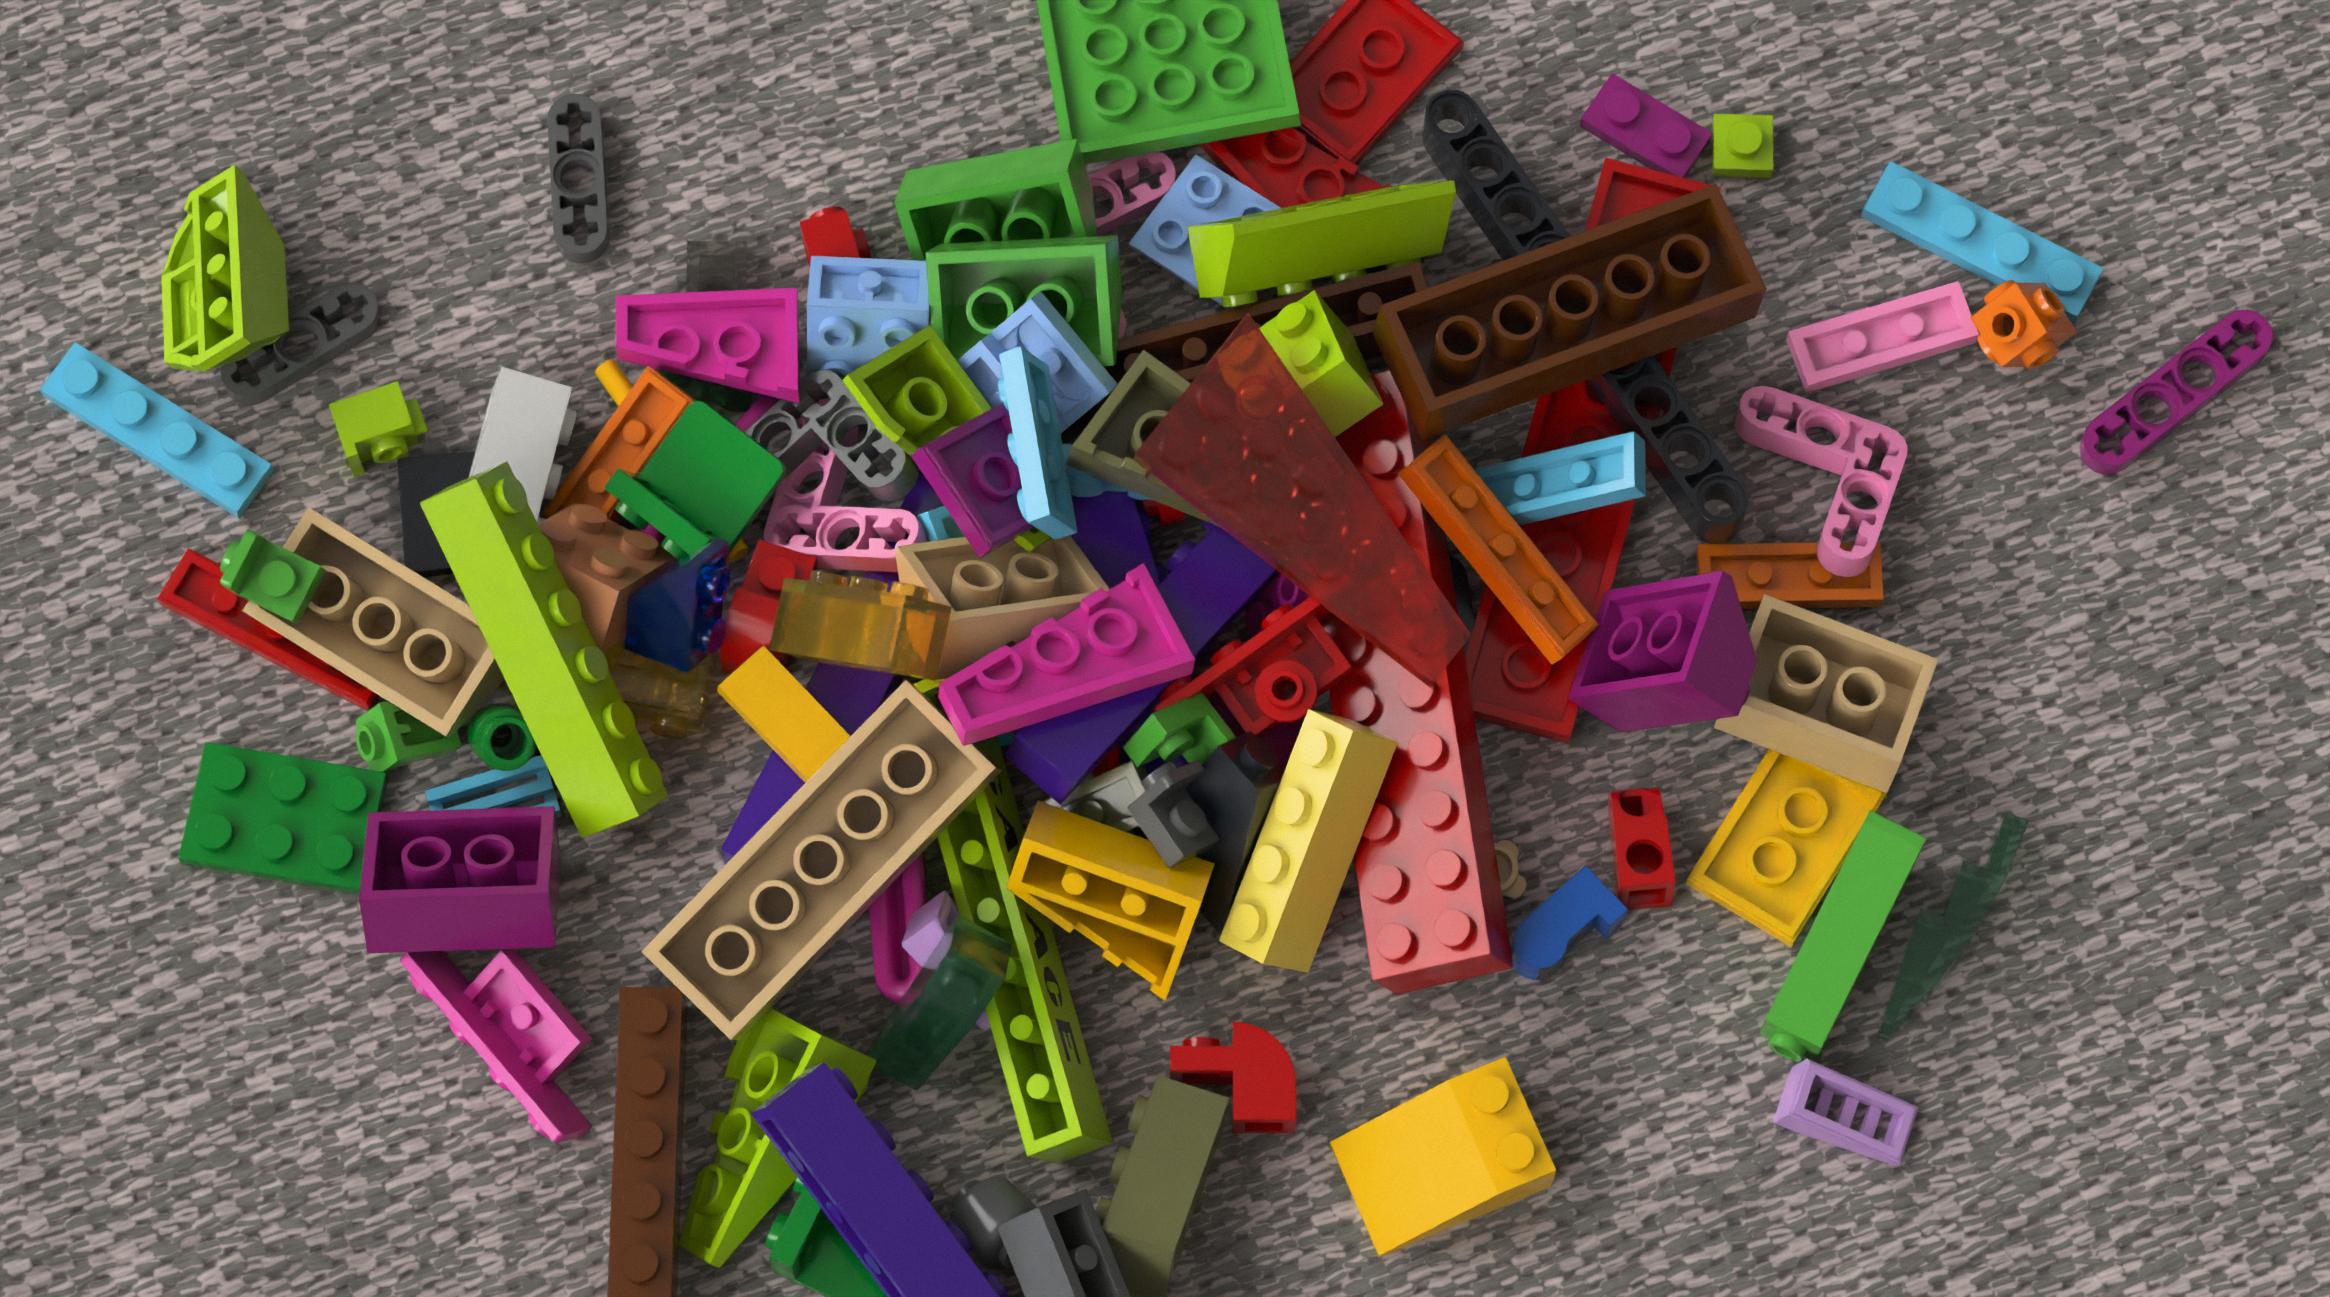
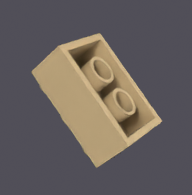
(1831, 694)

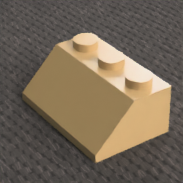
(998, 594)

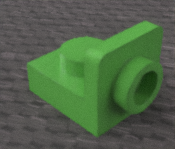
(270, 576)
(1183, 729)
(394, 738)

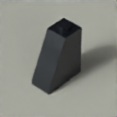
(1236, 799)

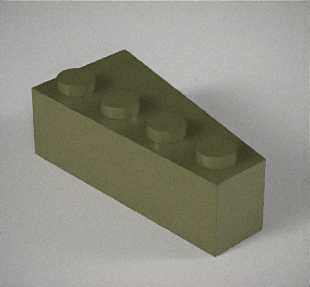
(1122, 427)

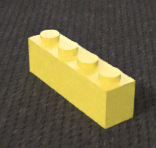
(1308, 841)

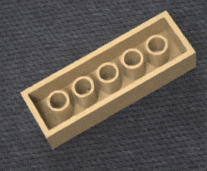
(820, 861)

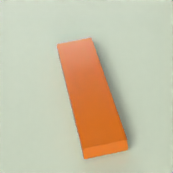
(1498, 549)

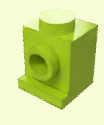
(377, 425)

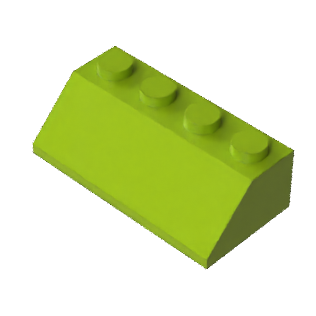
(1320, 240)

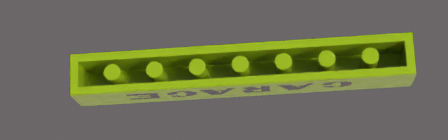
(1033, 1008)

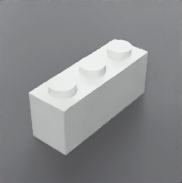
(523, 427)

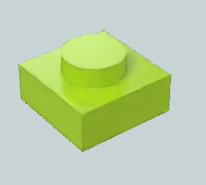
(1742, 145)

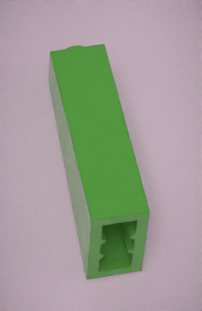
(1841, 938)

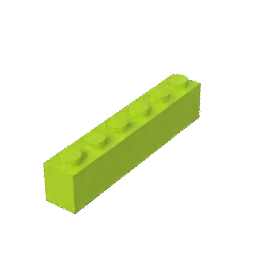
(545, 649)

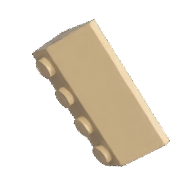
(389, 628)

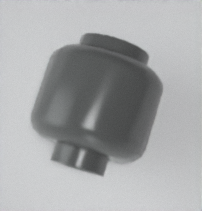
(978, 1212)

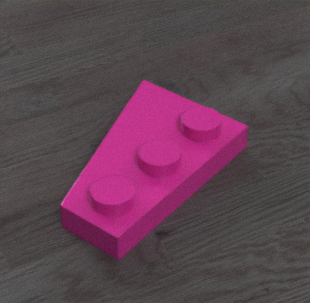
(716, 337)

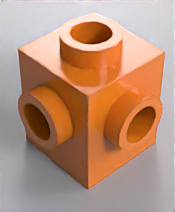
(2022, 324)

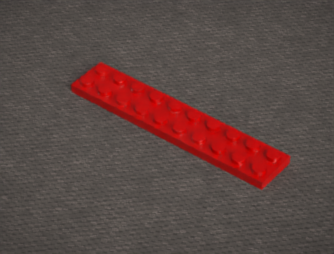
(1505, 669)

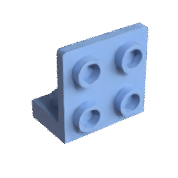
(862, 309)

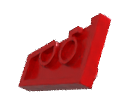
(1287, 168)

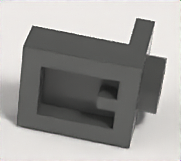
(1170, 815)

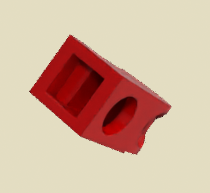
(1641, 848)

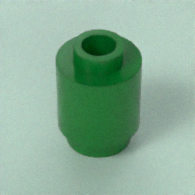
(514, 751)

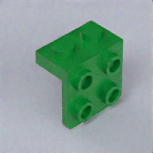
(699, 483)
(815, 1254)

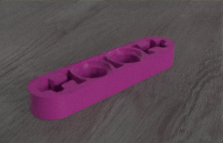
(2172, 388)

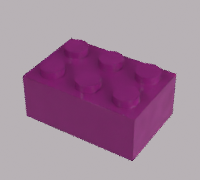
(460, 880)

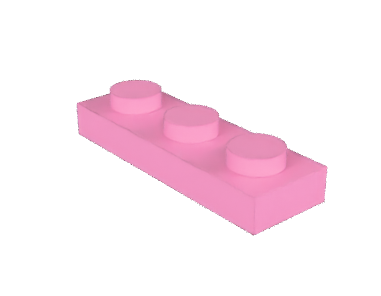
(1882, 337)

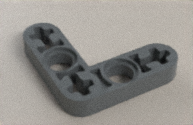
(830, 426)

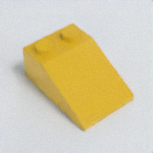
(1444, 1158)

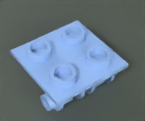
(1195, 198)

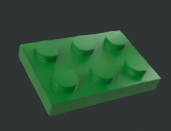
(281, 817)

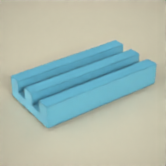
(494, 779)

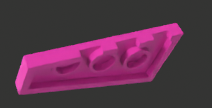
(1092, 655)

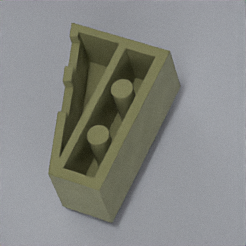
(1160, 1181)

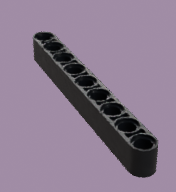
(1618, 390)

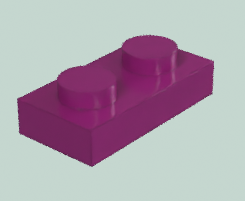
(1645, 128)

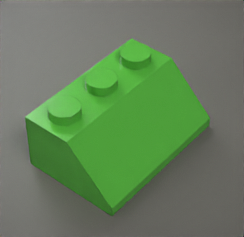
(998, 198)
(984, 283)

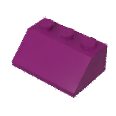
(1667, 655)

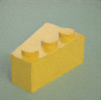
(1110, 890)

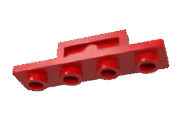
(1286, 635)

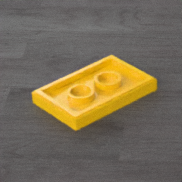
(1783, 844)

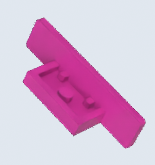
(515, 1030)

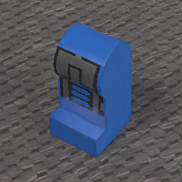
(1563, 922)

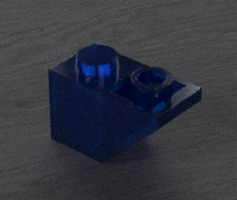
(680, 609)

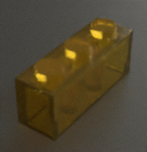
(861, 625)

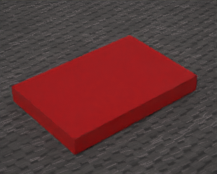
(1367, 72)

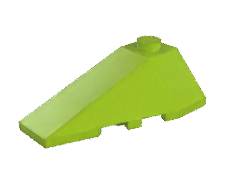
(920, 395)
(748, 1167)

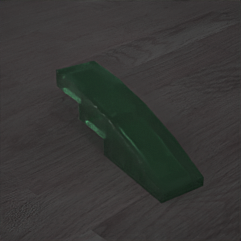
(1941, 940)

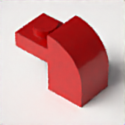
(757, 601)
(1256, 1069)

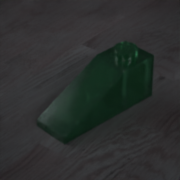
(941, 1003)

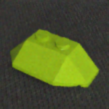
(223, 278)

